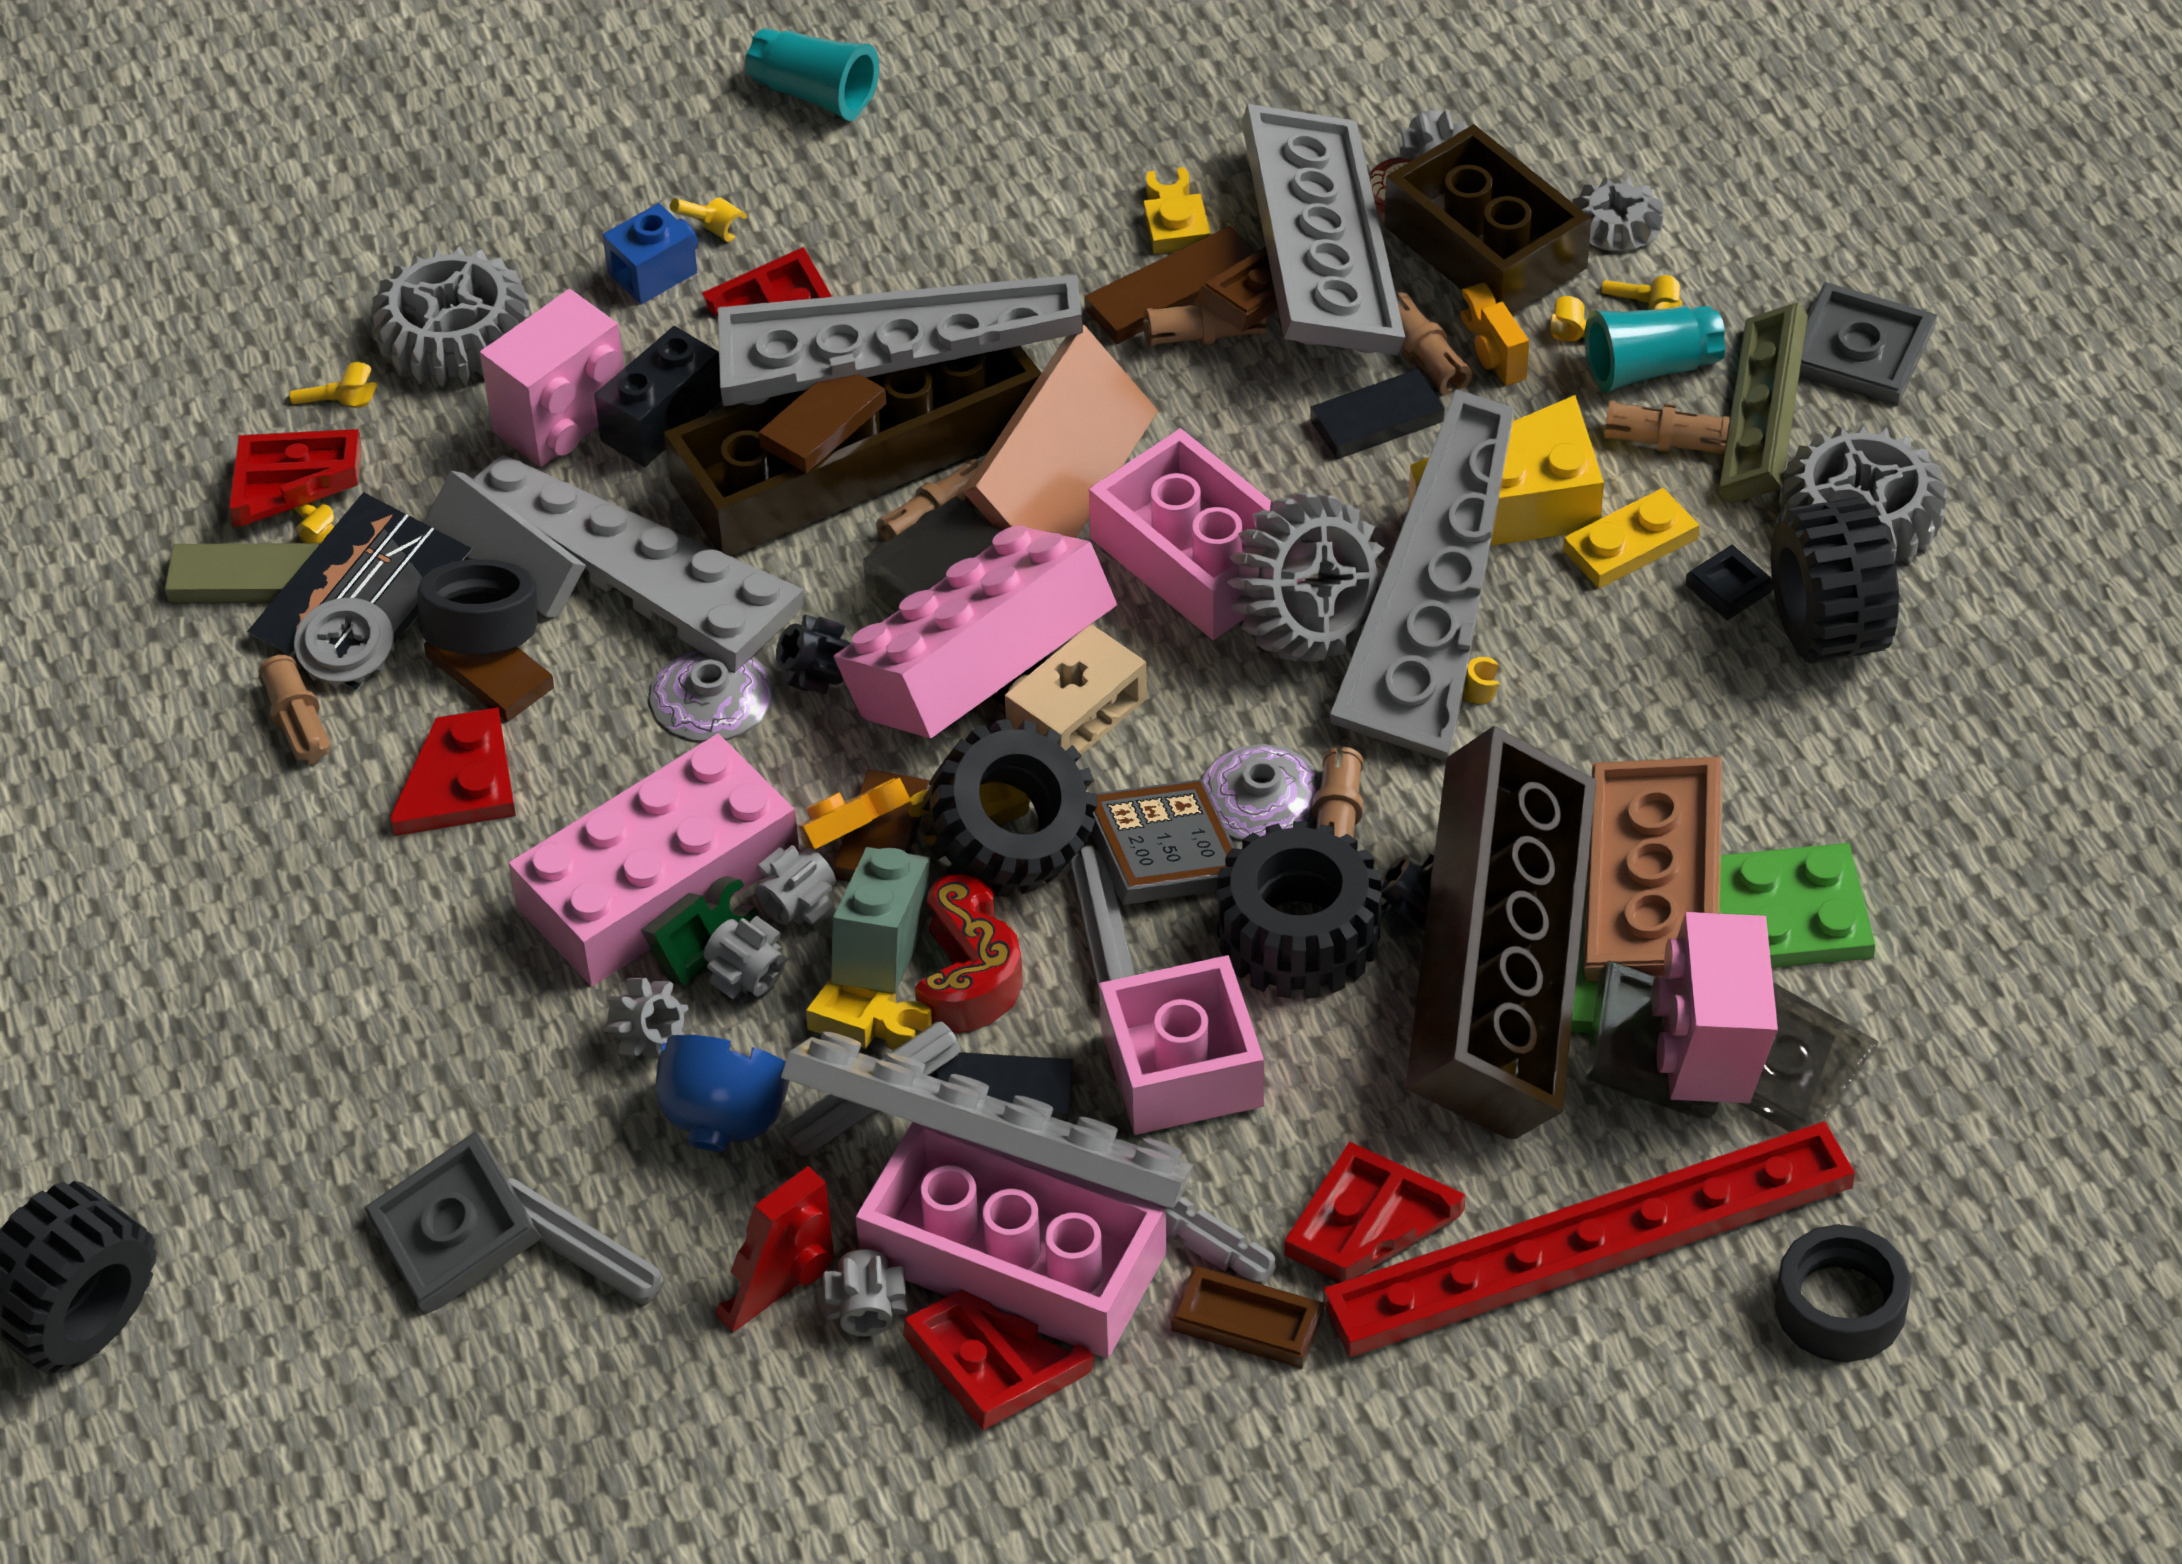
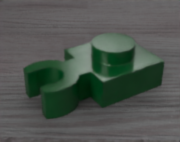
(685, 928)

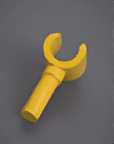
(714, 216)
(1661, 294)
(1568, 319)
(350, 391)
(315, 522)
(1480, 681)

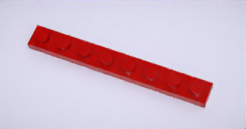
(1587, 1238)

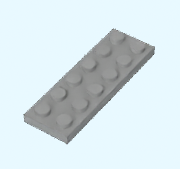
(1322, 231)
(968, 1113)

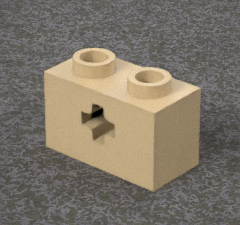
(1080, 690)

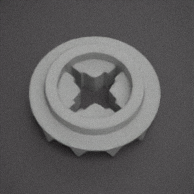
(1607, 230)
(328, 621)

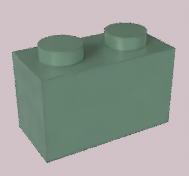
(880, 919)

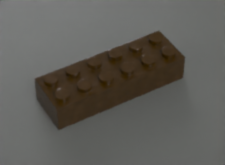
(928, 422)
(1502, 935)

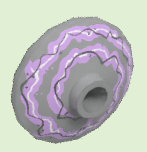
(703, 709)
(1252, 805)

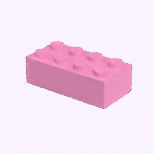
(974, 630)
(645, 851)
(1015, 1236)

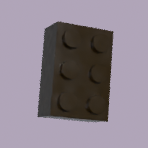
(1487, 219)

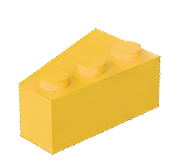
(1548, 477)

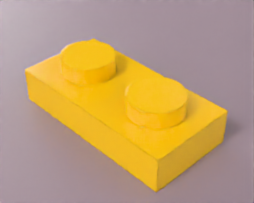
(1631, 538)

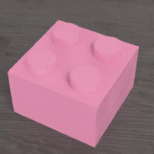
(547, 374)
(1715, 1007)
(1181, 1045)

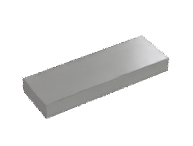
(499, 533)

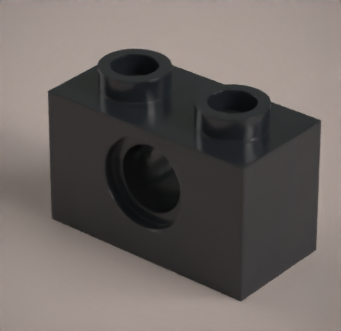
(657, 392)

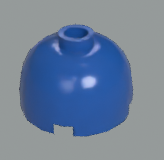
(718, 1091)

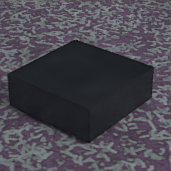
(1729, 582)

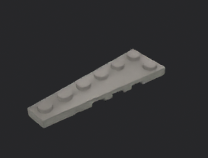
(801, 342)
(711, 597)
(1422, 623)

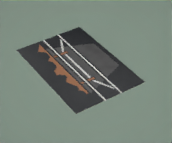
(366, 556)

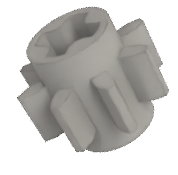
(1427, 132)
(795, 885)
(744, 957)
(628, 1014)
(864, 1292)

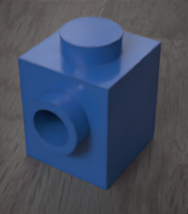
(650, 253)

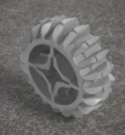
(459, 311)
(1884, 471)
(1291, 543)

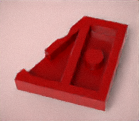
(1368, 1214)

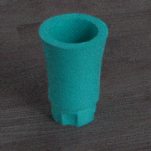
(815, 69)
(1651, 343)

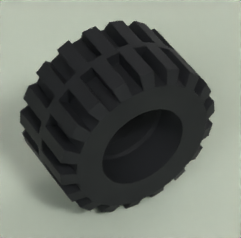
(1834, 579)
(1031, 765)
(1294, 948)
(70, 1275)

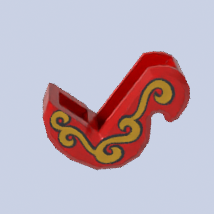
(984, 955)

